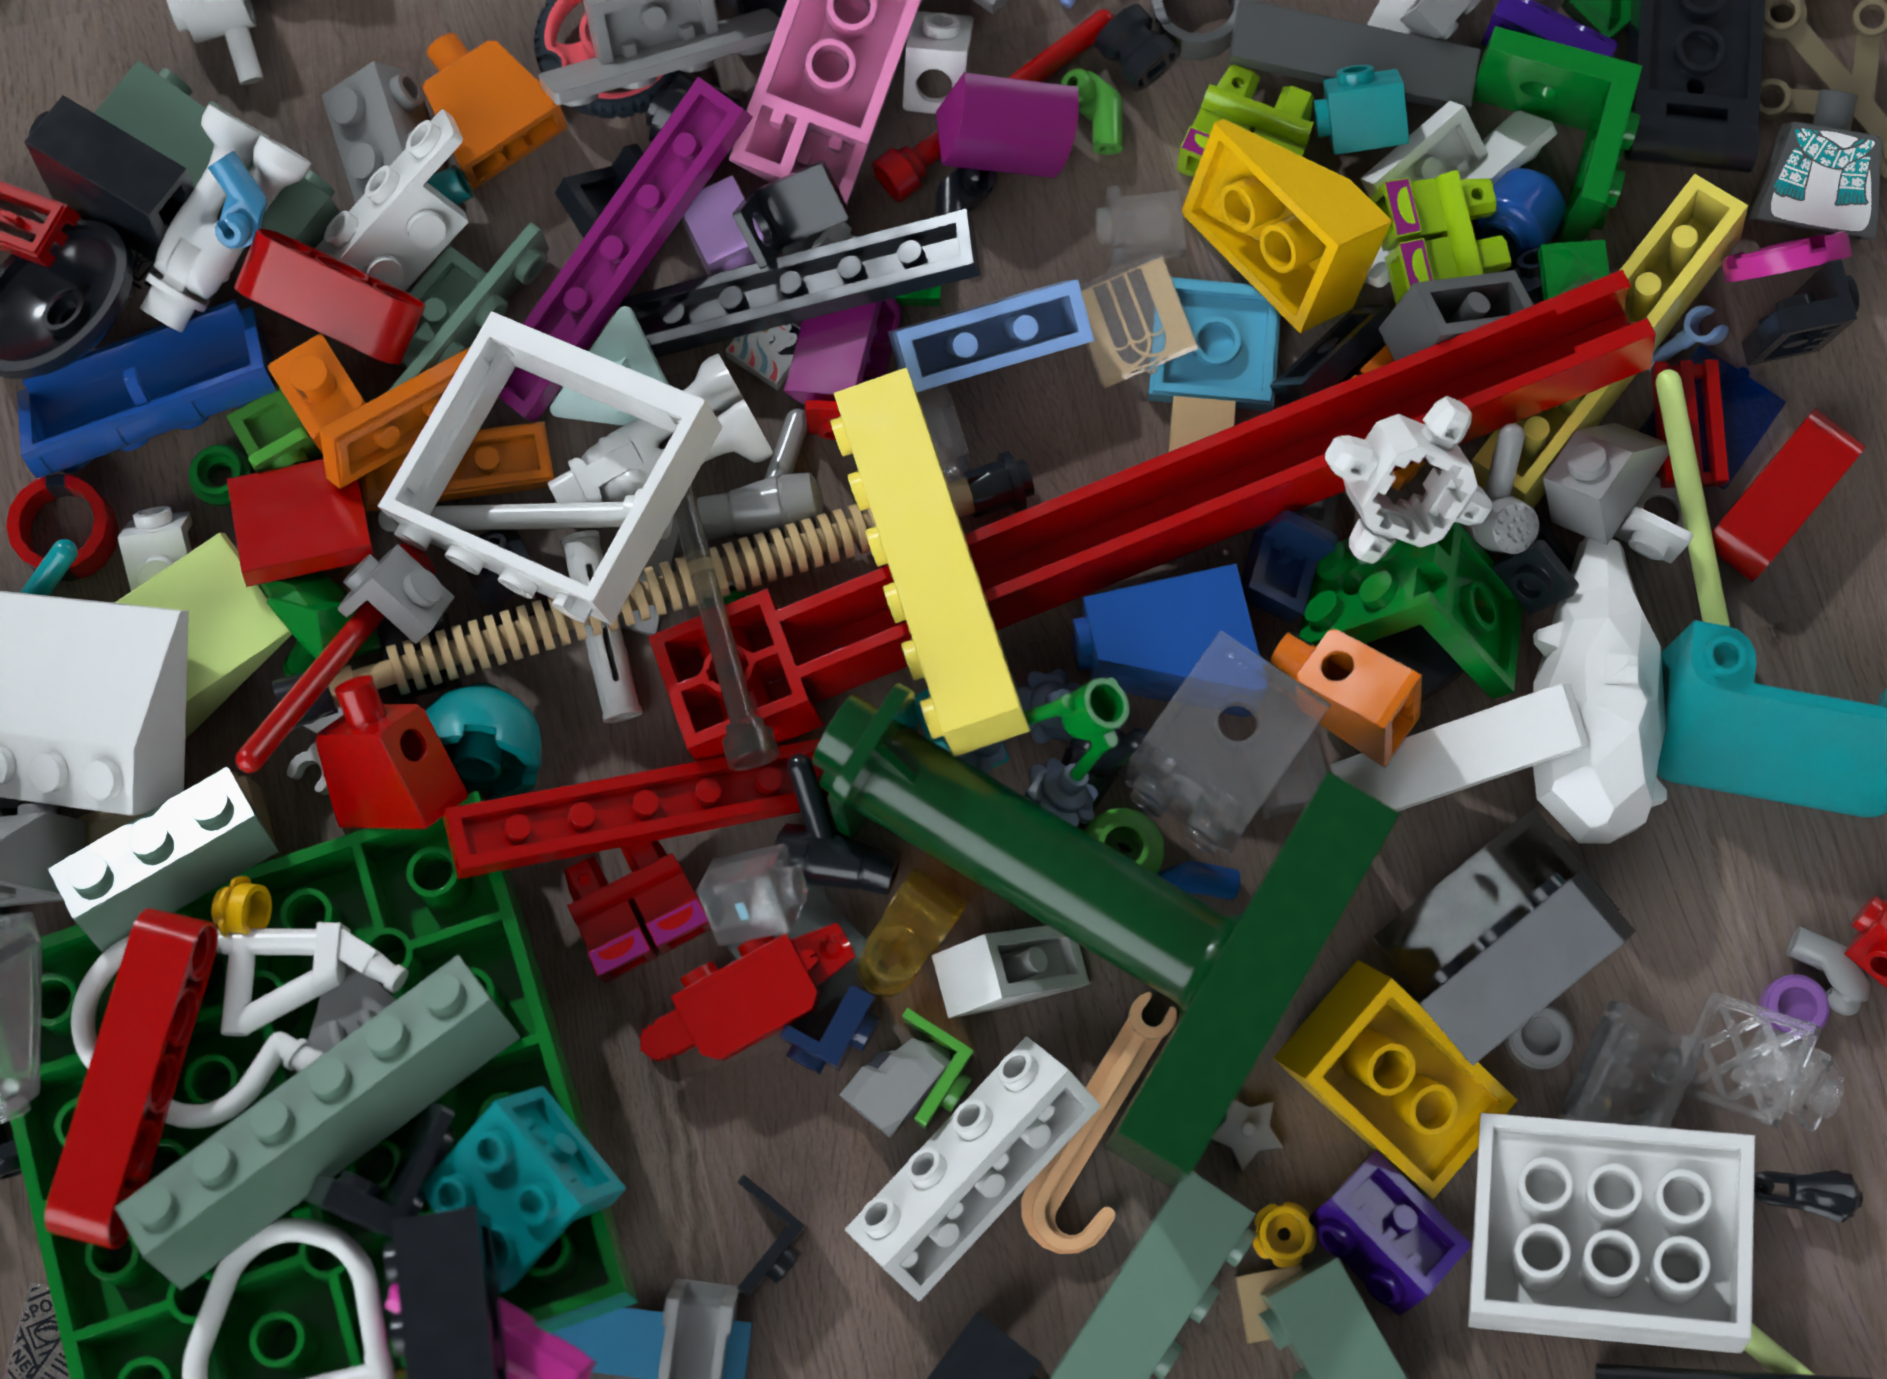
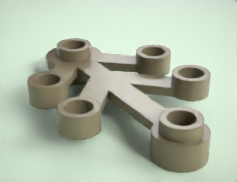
(1829, 68)

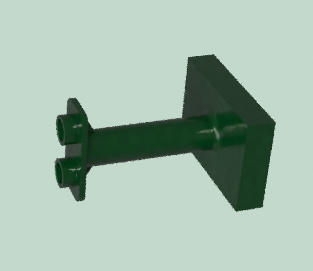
(1219, 969)

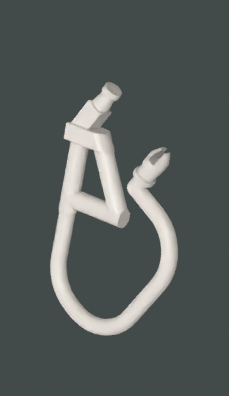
(332, 951)
(377, 1354)

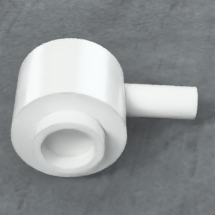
(222, 18)

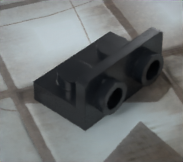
(1807, 319)

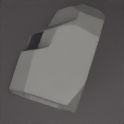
(896, 1083)

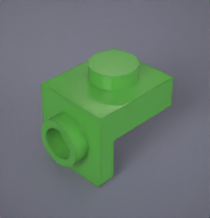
(272, 433)

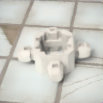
(1425, 519)

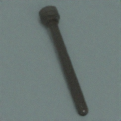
(748, 739)

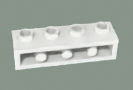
(973, 1167)

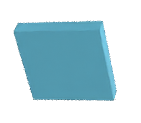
(1235, 342)

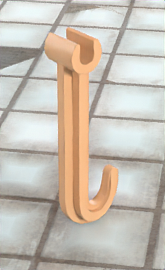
(1110, 1088)

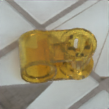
(913, 928)

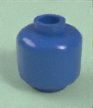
(1526, 213)

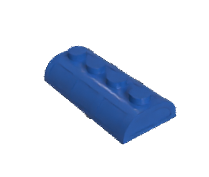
(143, 389)

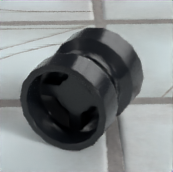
(1137, 47)

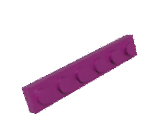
(630, 232)

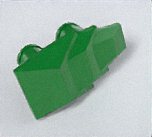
(310, 612)

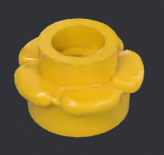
(241, 907)
(1302, 1234)

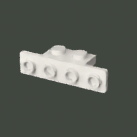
(1452, 143)
(401, 217)

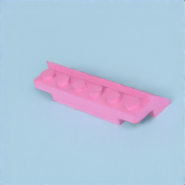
(824, 87)

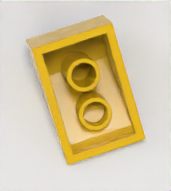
(1285, 224)
(1393, 1077)

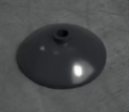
(65, 309)

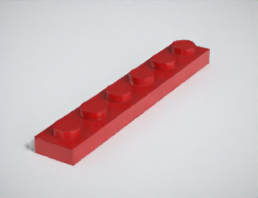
(619, 812)

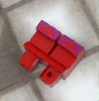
(607, 912)

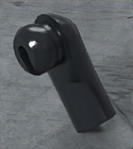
(964, 190)

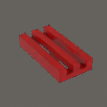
(44, 234)
(1713, 417)

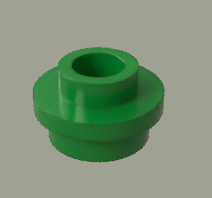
(207, 463)

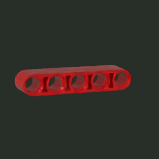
(131, 1076)

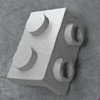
(373, 119)

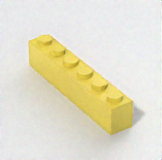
(1664, 281)
(930, 565)

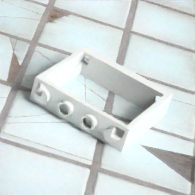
(461, 412)

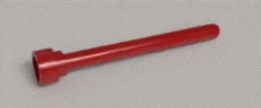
(902, 169)
(315, 680)

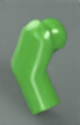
(1102, 107)

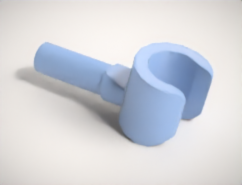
(1691, 335)

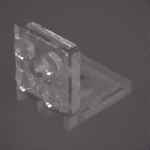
(1199, 772)

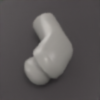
(1847, 979)

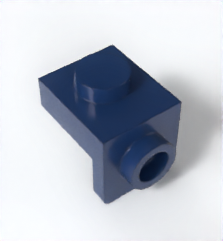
(1284, 564)
(849, 1028)

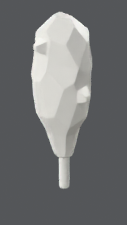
(1617, 679)

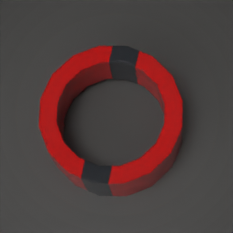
(39, 493)

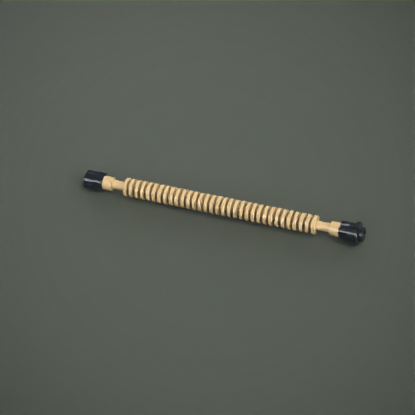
(980, 492)

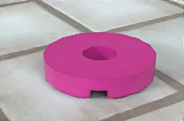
(1786, 256)

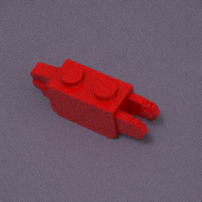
(750, 997)

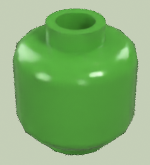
(1133, 832)

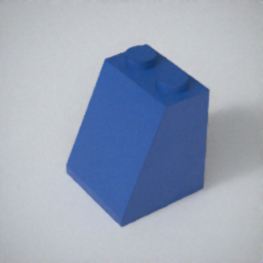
(1160, 630)

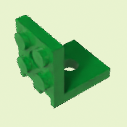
(1574, 91)
(1436, 586)

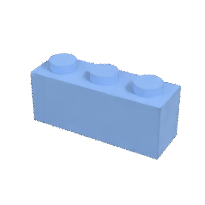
(992, 335)

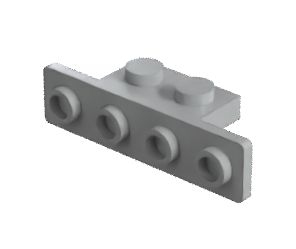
(653, 38)

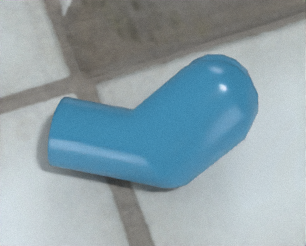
(243, 204)

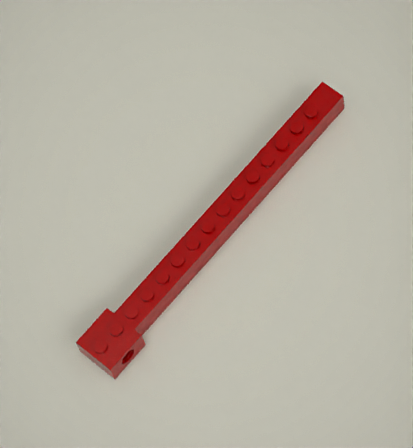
(1155, 509)

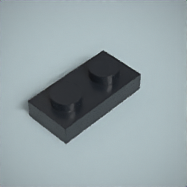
(1345, 346)

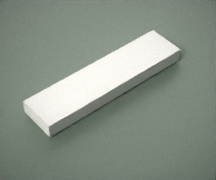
(1472, 749)

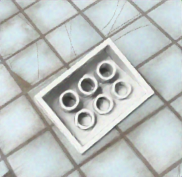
(92, 702)
(1613, 1233)

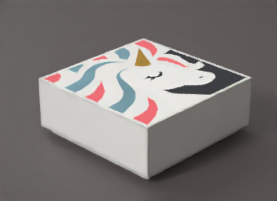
(766, 353)

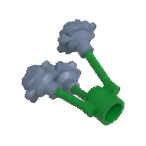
(1059, 713)

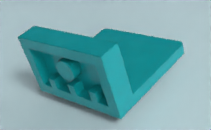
(528, 1174)

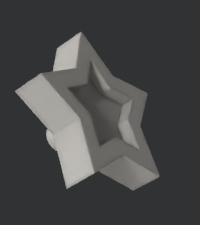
(1247, 1132)

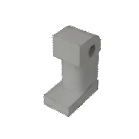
(697, 1329)

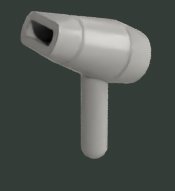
(772, 501)
(1511, 522)

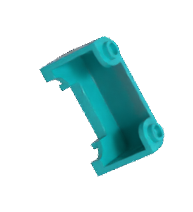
(1766, 738)

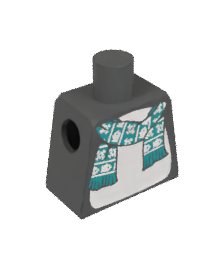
(1822, 174)

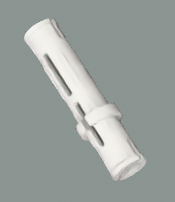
(616, 697)

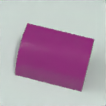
(1008, 125)
(842, 350)

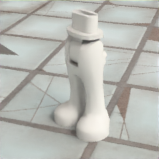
(190, 253)
(628, 455)

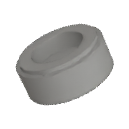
(1541, 1040)

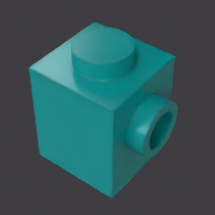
(1362, 110)

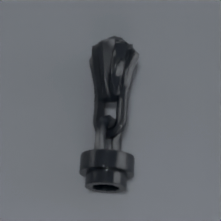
(1823, 1193)

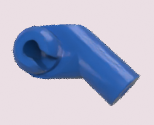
(1204, 879)

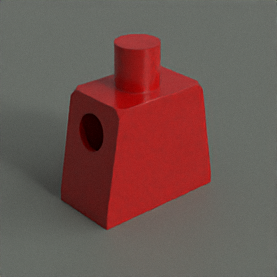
(385, 763)

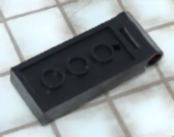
(1697, 82)

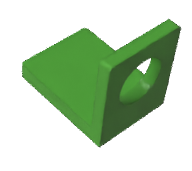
(952, 1082)

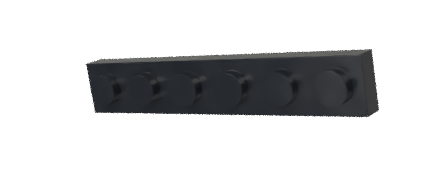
(808, 284)

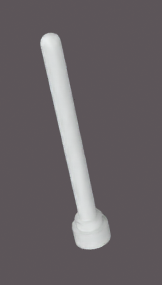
(532, 516)

